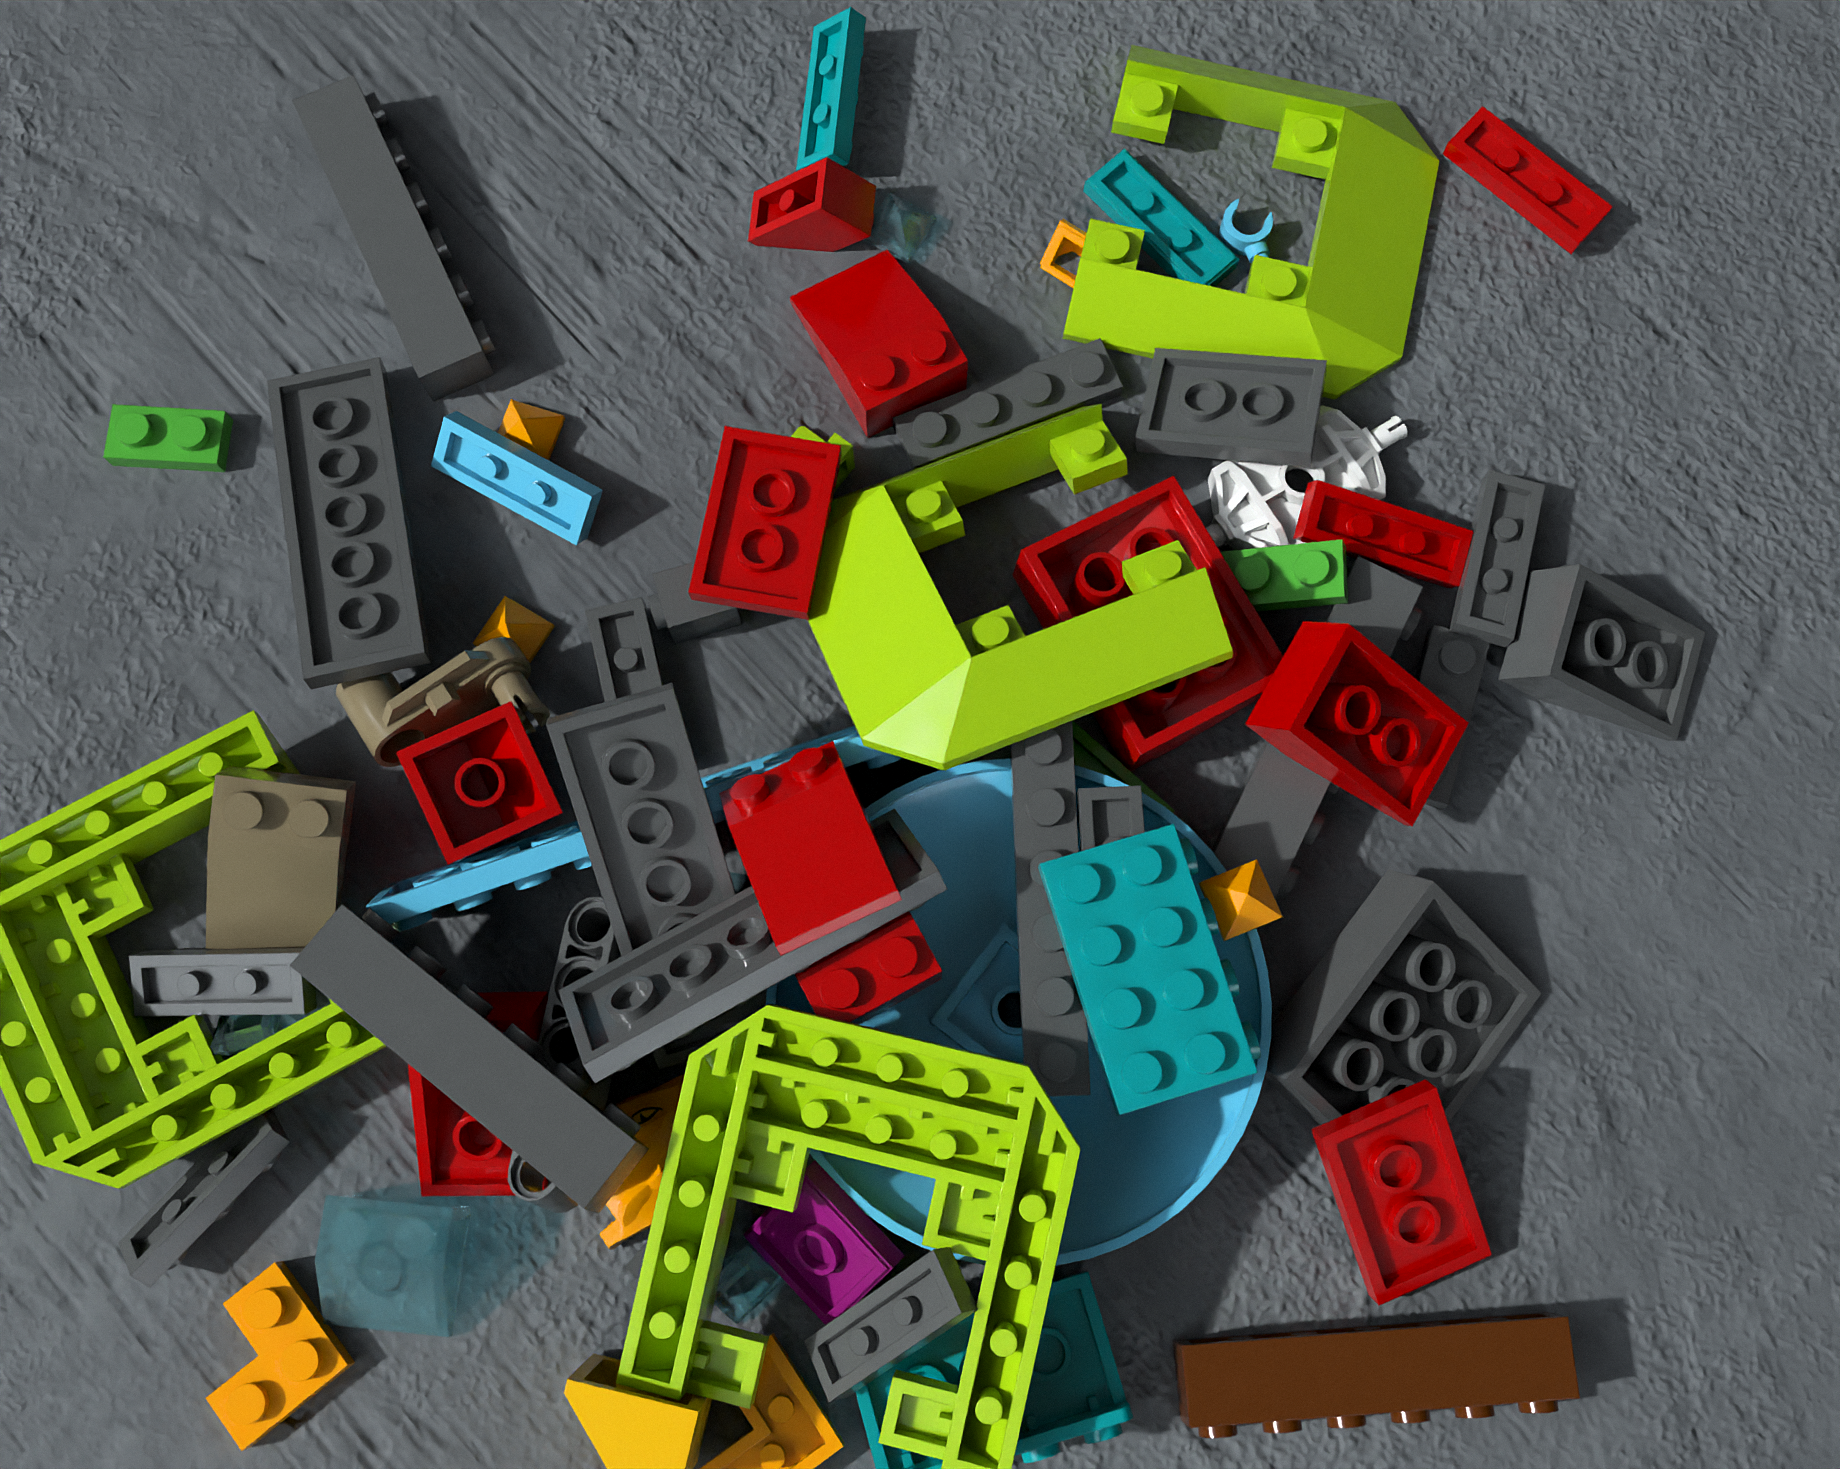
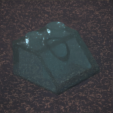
(390, 1263)

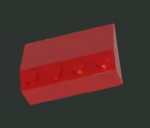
(1083, 571)

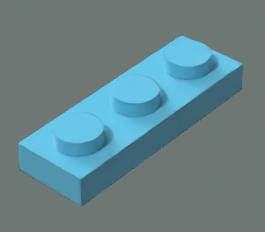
(516, 477)

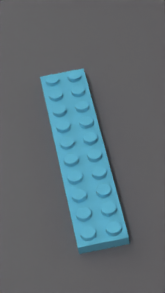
(534, 857)

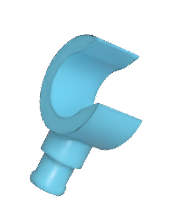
(1241, 243)

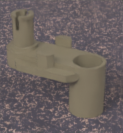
(446, 697)

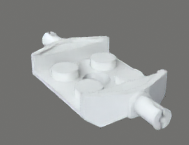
(1259, 508)

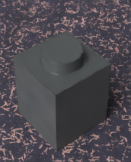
(683, 616)

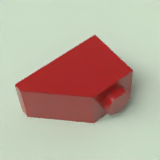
(813, 209)

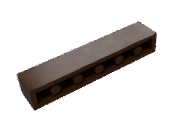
(1375, 1371)

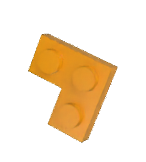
(293, 1360)
(786, 1422)

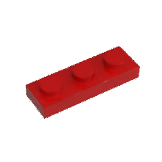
(1527, 180)
(1384, 534)

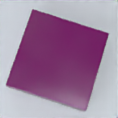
(825, 1246)

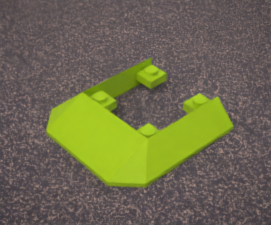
(1365, 246)
(981, 685)
(73, 1057)
(886, 1099)

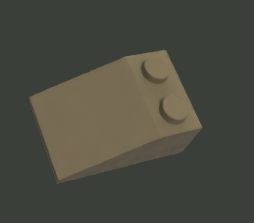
(274, 857)

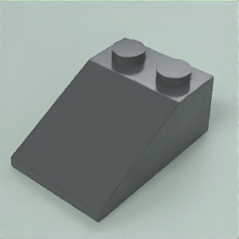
(1602, 651)

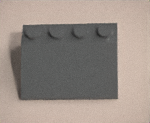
(1396, 1003)

